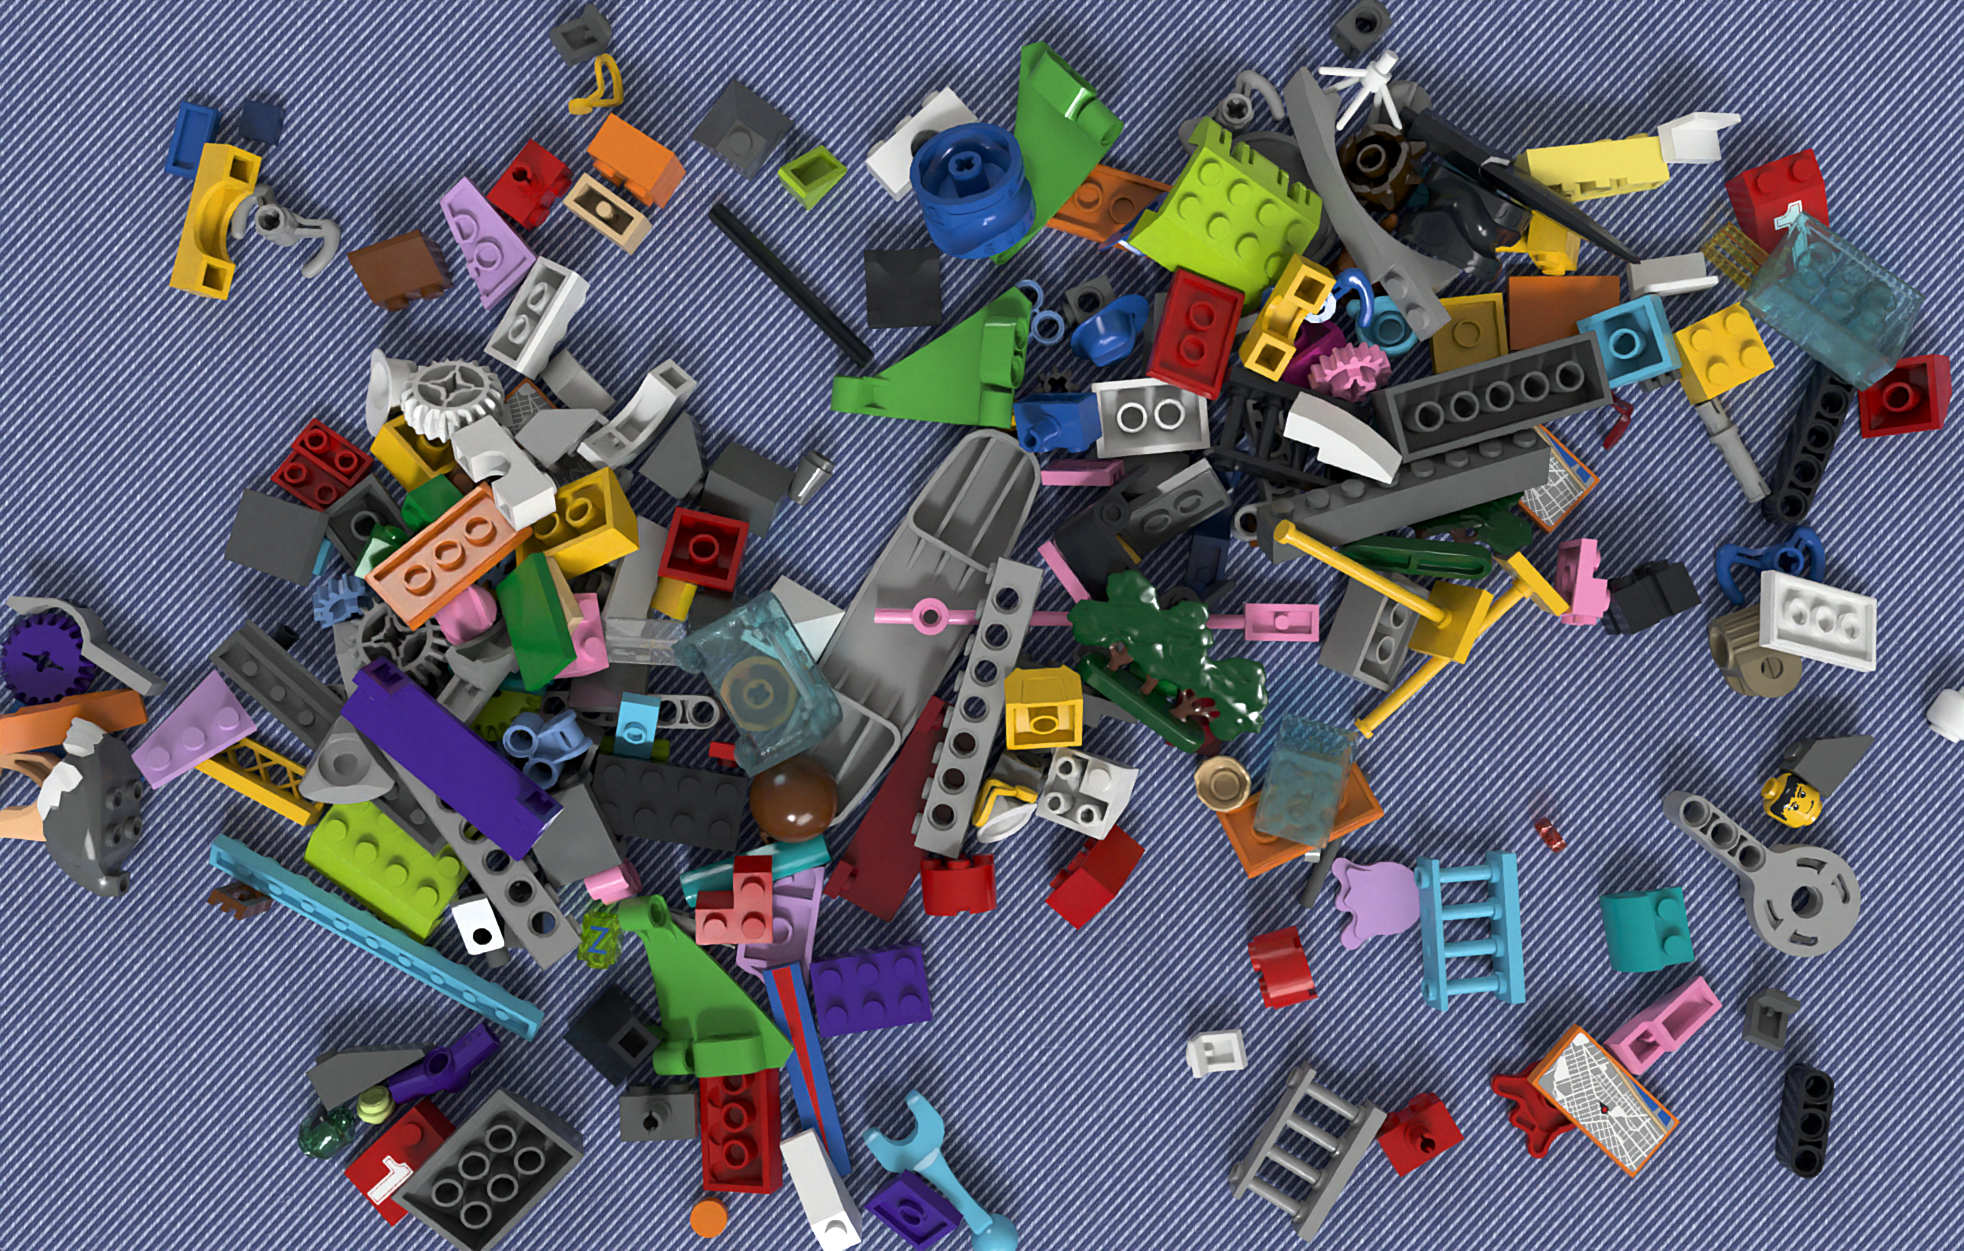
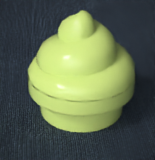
(375, 1105)

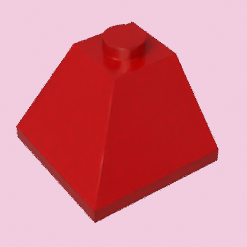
(1907, 398)

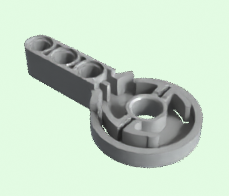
(1774, 877)

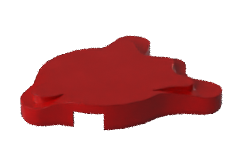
(1532, 1111)

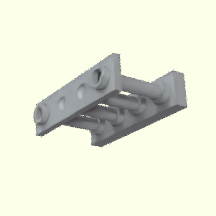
(1326, 1182)

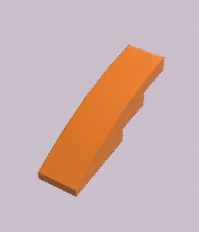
(47, 723)

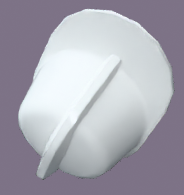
(385, 388)
(1005, 818)

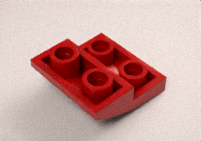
(321, 467)

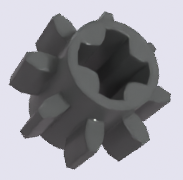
(1053, 379)

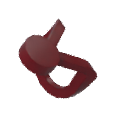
(1626, 410)

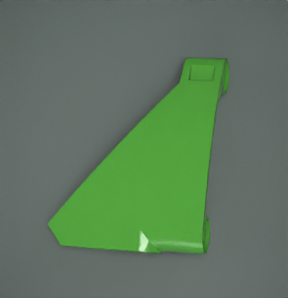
(1059, 133)
(956, 378)
(706, 1012)

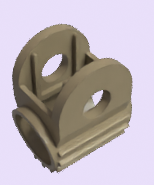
(1739, 657)

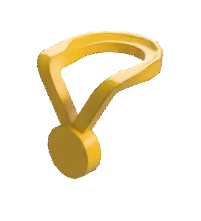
(585, 105)
(1024, 793)

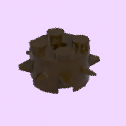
(1382, 167)

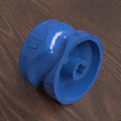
(973, 190)

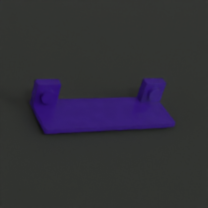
(449, 758)

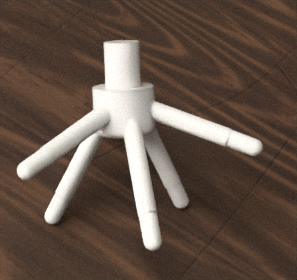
(1373, 79)

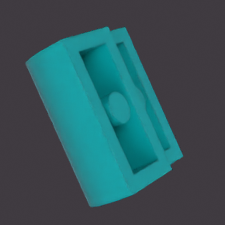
(1646, 929)

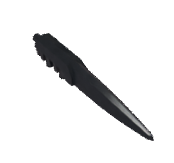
(1497, 171)

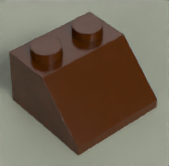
(402, 270)

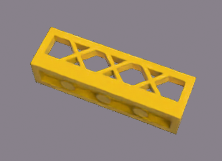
(260, 787)

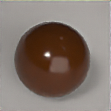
(794, 799)

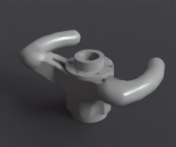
(1235, 110)
(286, 227)

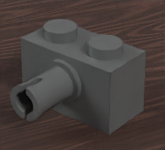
(660, 1112)

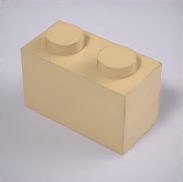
(607, 213)

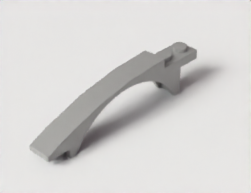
(1404, 273)
(487, 660)

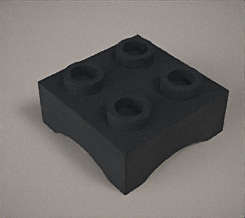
(903, 288)

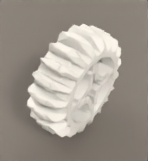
(450, 397)

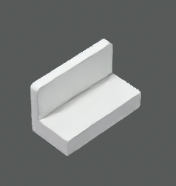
(1694, 137)
(1669, 276)

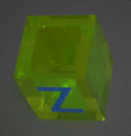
(601, 939)

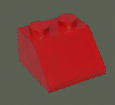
(704, 549)

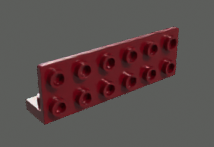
(882, 853)

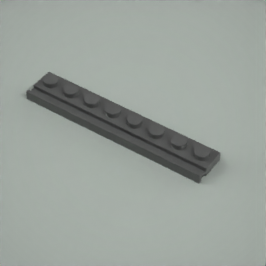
(309, 712)

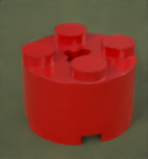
(958, 884)
(1284, 968)

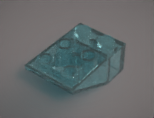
(1305, 780)

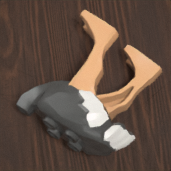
(84, 808)

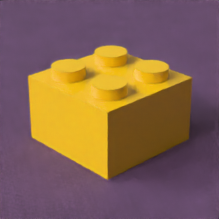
(1720, 353)

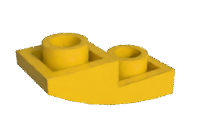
(673, 597)

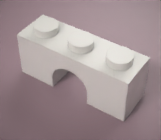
(892, 160)
(490, 450)

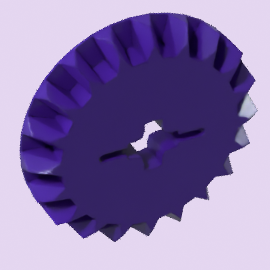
(38, 637)

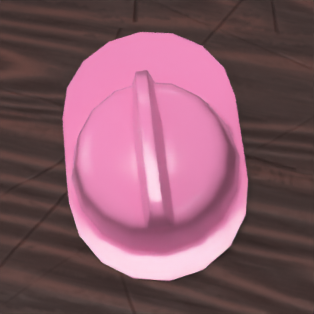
(467, 615)

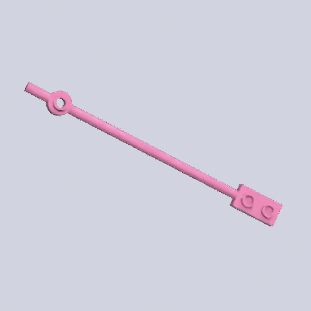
(1258, 621)

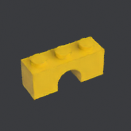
(1272, 336)

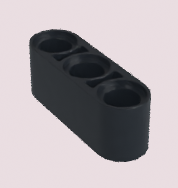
(1814, 1134)

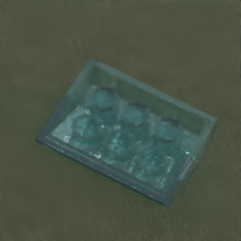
(1834, 302)

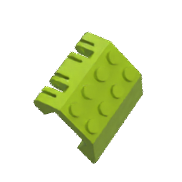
(1229, 217)
(386, 867)

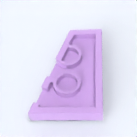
(492, 247)
(194, 732)

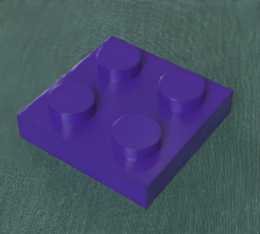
(913, 1210)

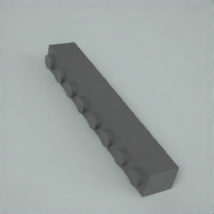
(1416, 493)

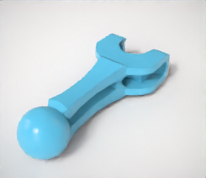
(923, 1155)

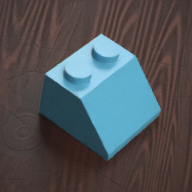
(1634, 341)

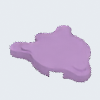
(1378, 896)

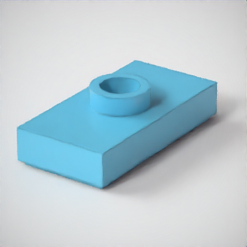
(636, 725)

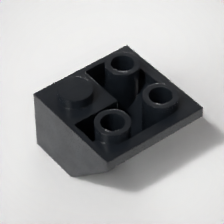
(615, 1035)

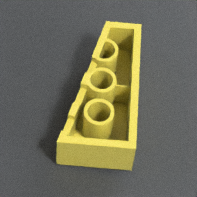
(1597, 167)

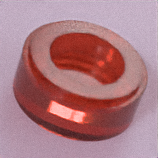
(1549, 835)

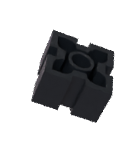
(1648, 597)

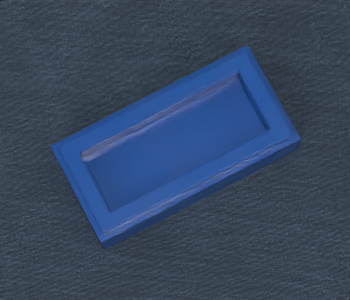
(193, 128)

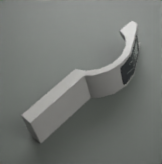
(95, 642)

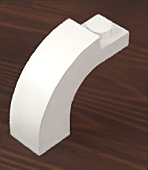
(641, 420)

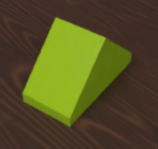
(811, 176)

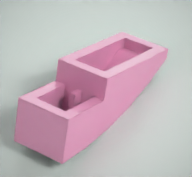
(1663, 1026)

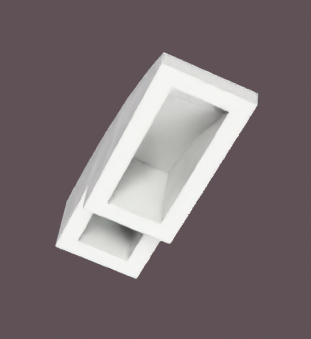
(1341, 438)

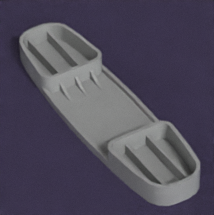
(941, 552)

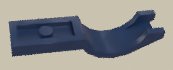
(1211, 542)

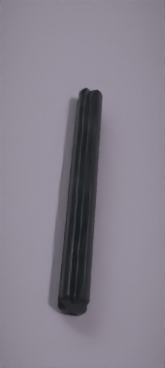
(790, 285)

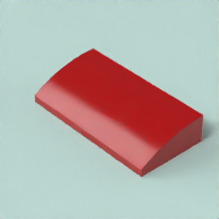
(741, 1132)

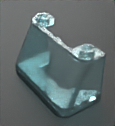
(763, 681)

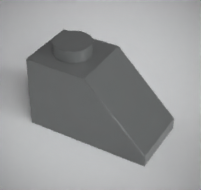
(1825, 759)

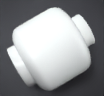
(1948, 714)

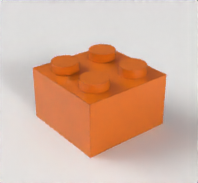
(636, 161)

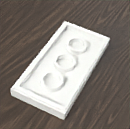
(1817, 621)

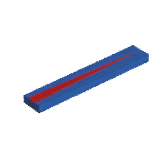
(807, 1061)

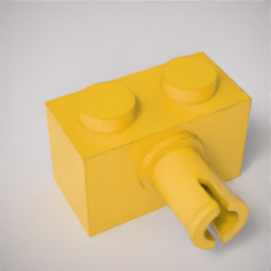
(1548, 246)

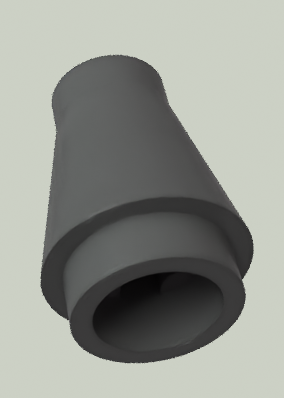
(810, 476)

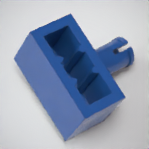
(1057, 421)

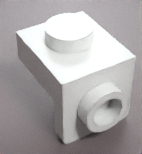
(1216, 1052)

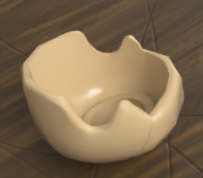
(1222, 783)

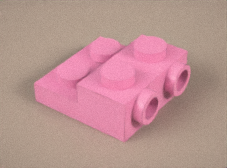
(1576, 585)

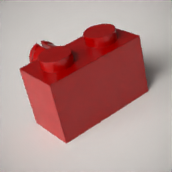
(531, 186)
(1417, 1133)

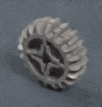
(371, 644)

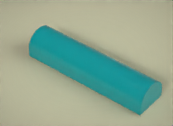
(787, 860)

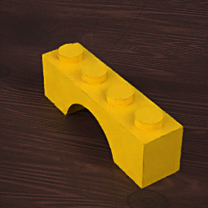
(221, 183)

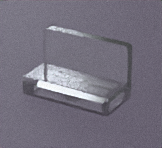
(642, 640)

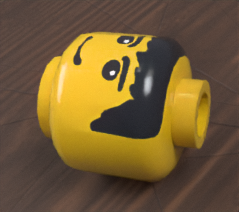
(1791, 800)

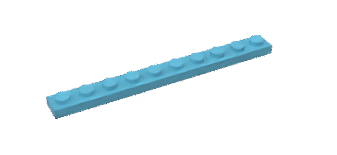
(375, 937)

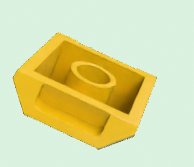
(1043, 708)

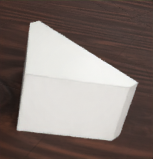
(575, 384)

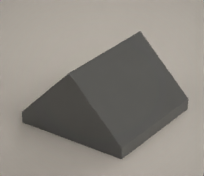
(746, 488)
(356, 515)

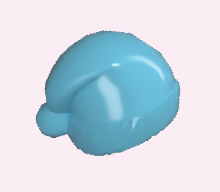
(1386, 329)

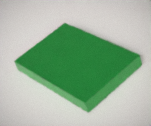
(535, 622)

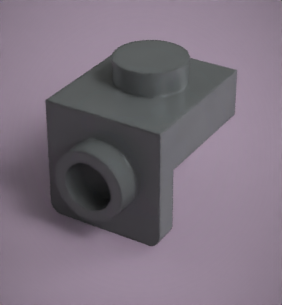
(582, 37)
(1768, 1018)

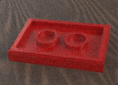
(1195, 334)

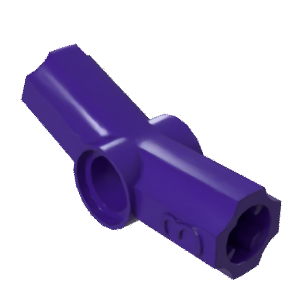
(445, 1066)

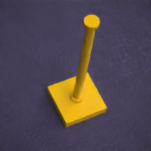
(1525, 583)
(1447, 618)

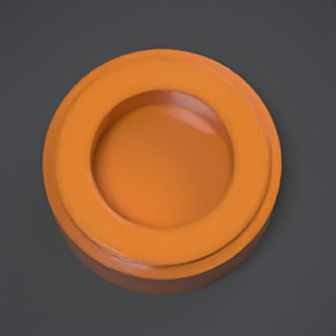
(709, 1217)

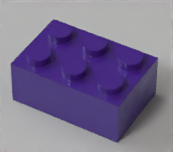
(871, 988)

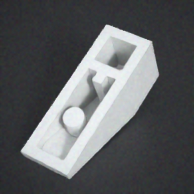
(822, 1192)

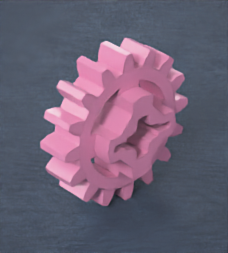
(1350, 372)

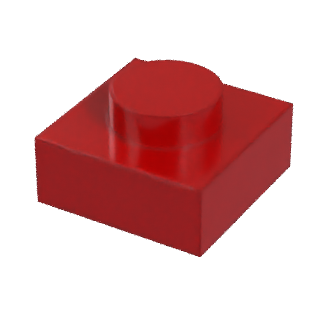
(724, 753)

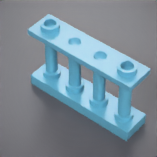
(1505, 937)

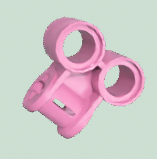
(614, 883)

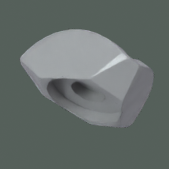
(346, 768)

